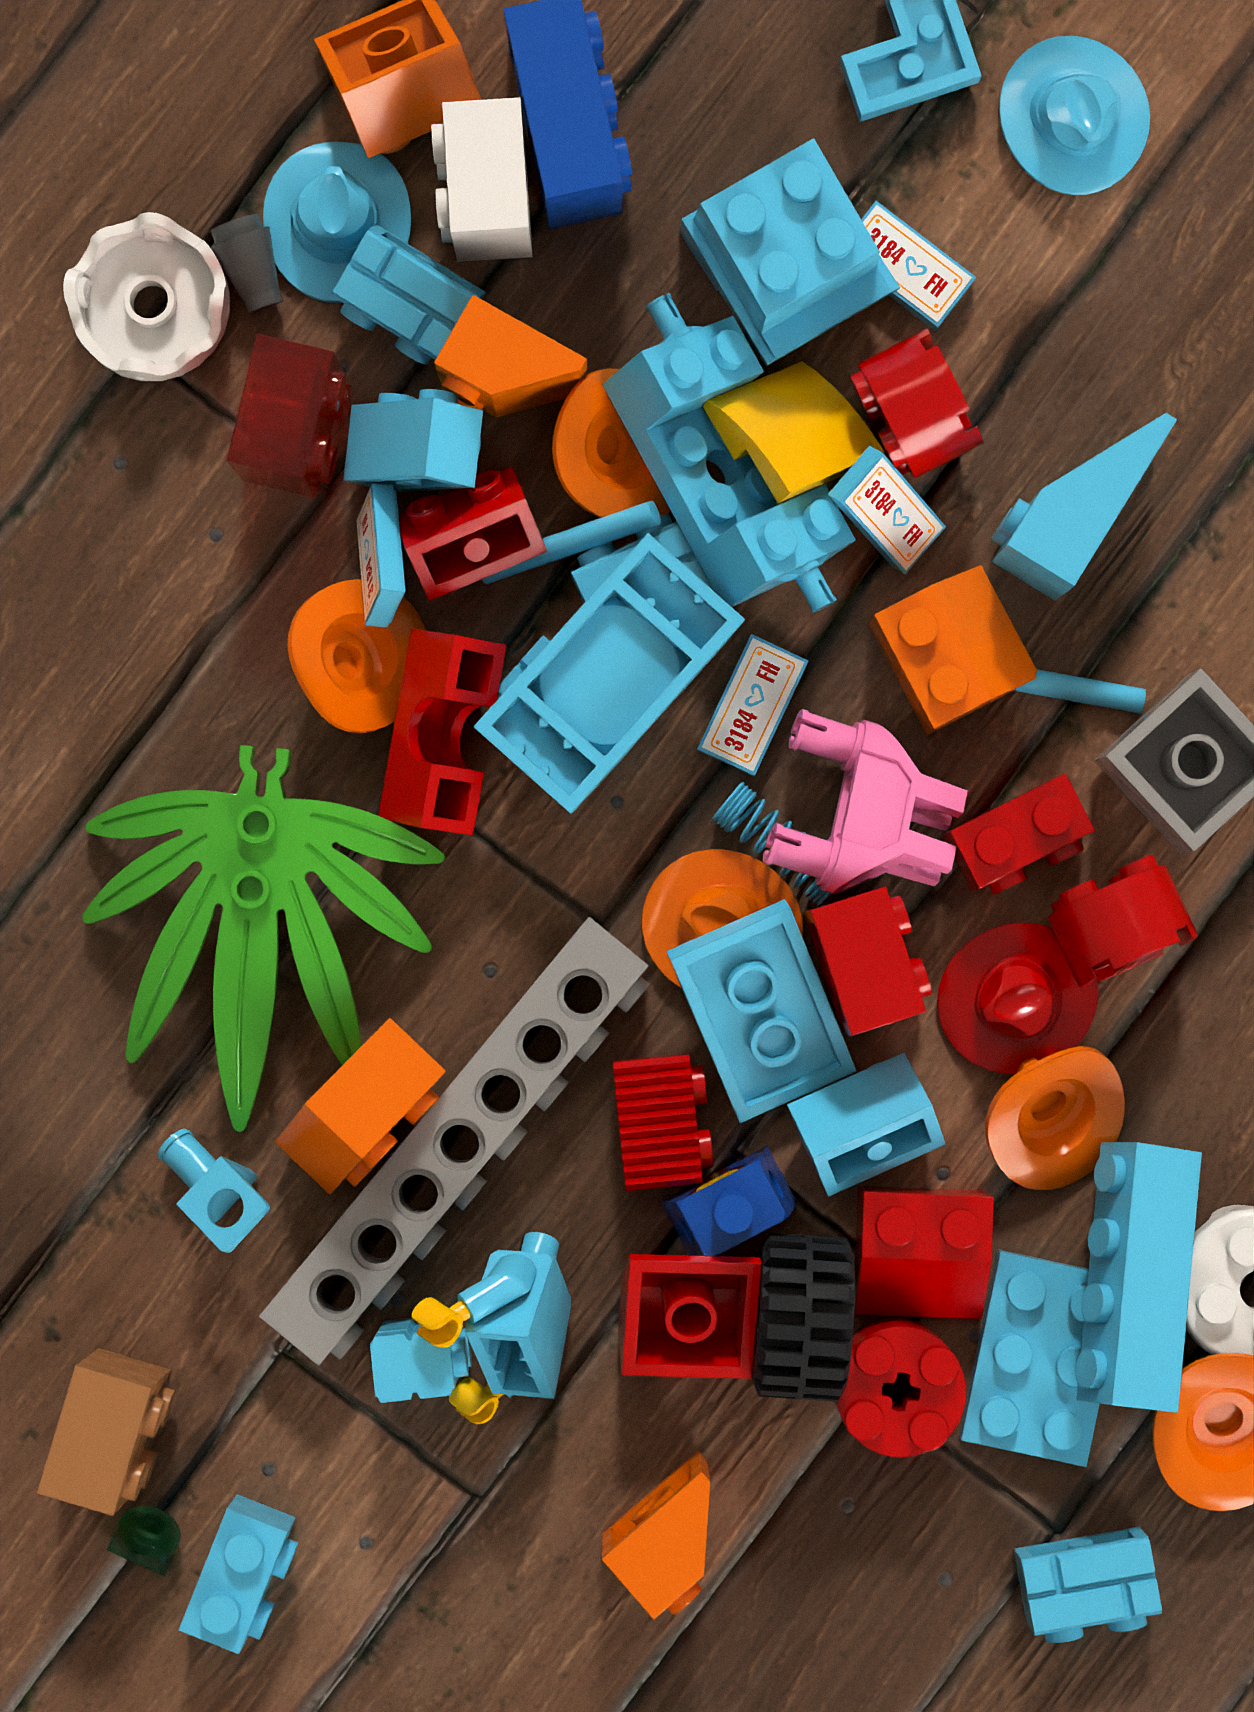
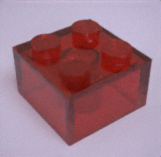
(289, 416)

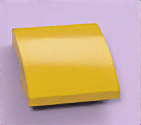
(792, 429)

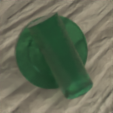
(146, 1538)

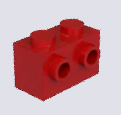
(469, 533)
(1018, 832)

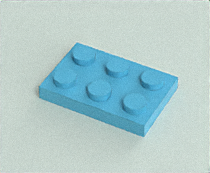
(762, 1010)
(1026, 1363)

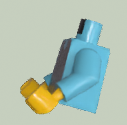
(513, 1326)

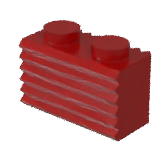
(659, 1121)

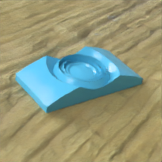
(609, 673)

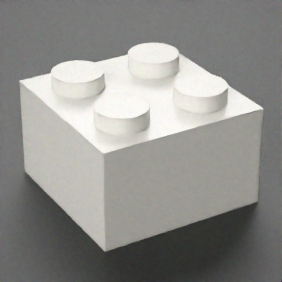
(487, 180)

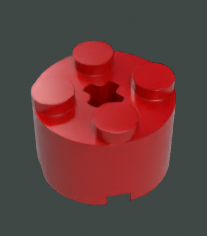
(919, 404)
(1121, 923)
(920, 1417)

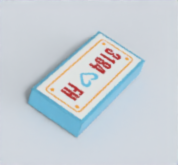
(927, 276)
(887, 509)
(380, 555)
(752, 705)

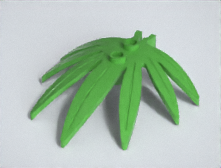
(253, 866)

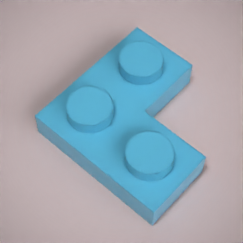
(921, 63)

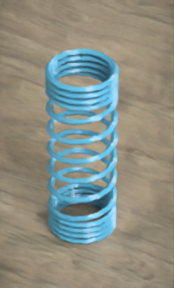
(735, 806)

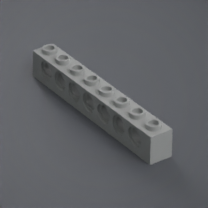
(299, 1307)

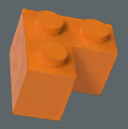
(349, 1119)

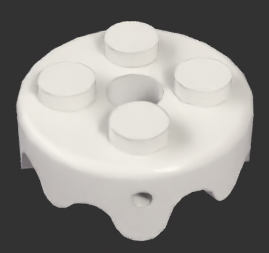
(122, 263)
(1220, 1261)

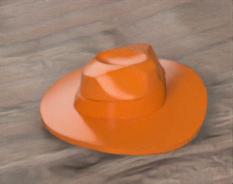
(597, 455)
(347, 667)
(705, 894)
(1054, 1116)
(1210, 1441)

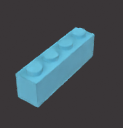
(1138, 1276)

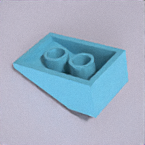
(1067, 520)

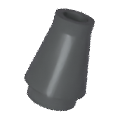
(248, 260)

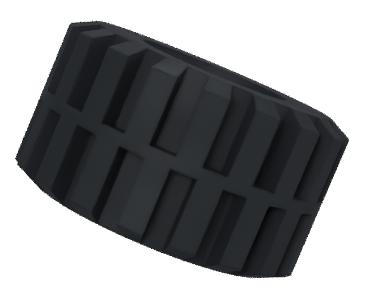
(804, 1317)

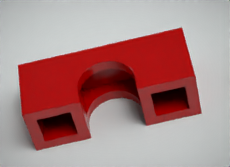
(425, 770)

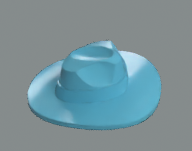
(1074, 114)
(323, 208)

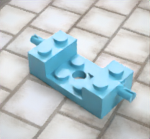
(732, 527)

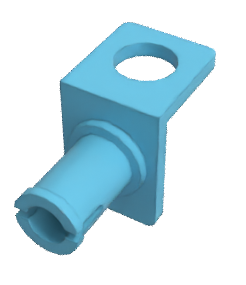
(213, 1189)

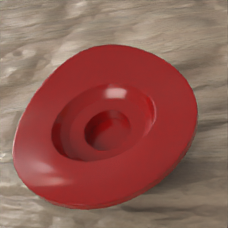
(1013, 998)

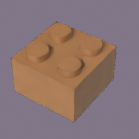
(105, 1432)

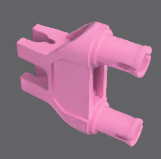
(873, 811)

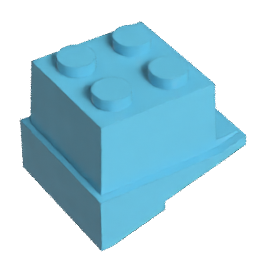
(788, 252)

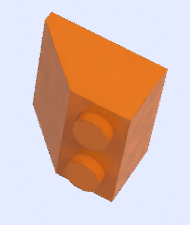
(397, 72)
(504, 364)
(952, 648)
(662, 1540)

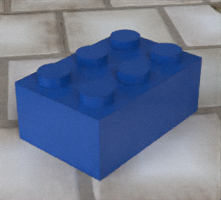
(568, 110)

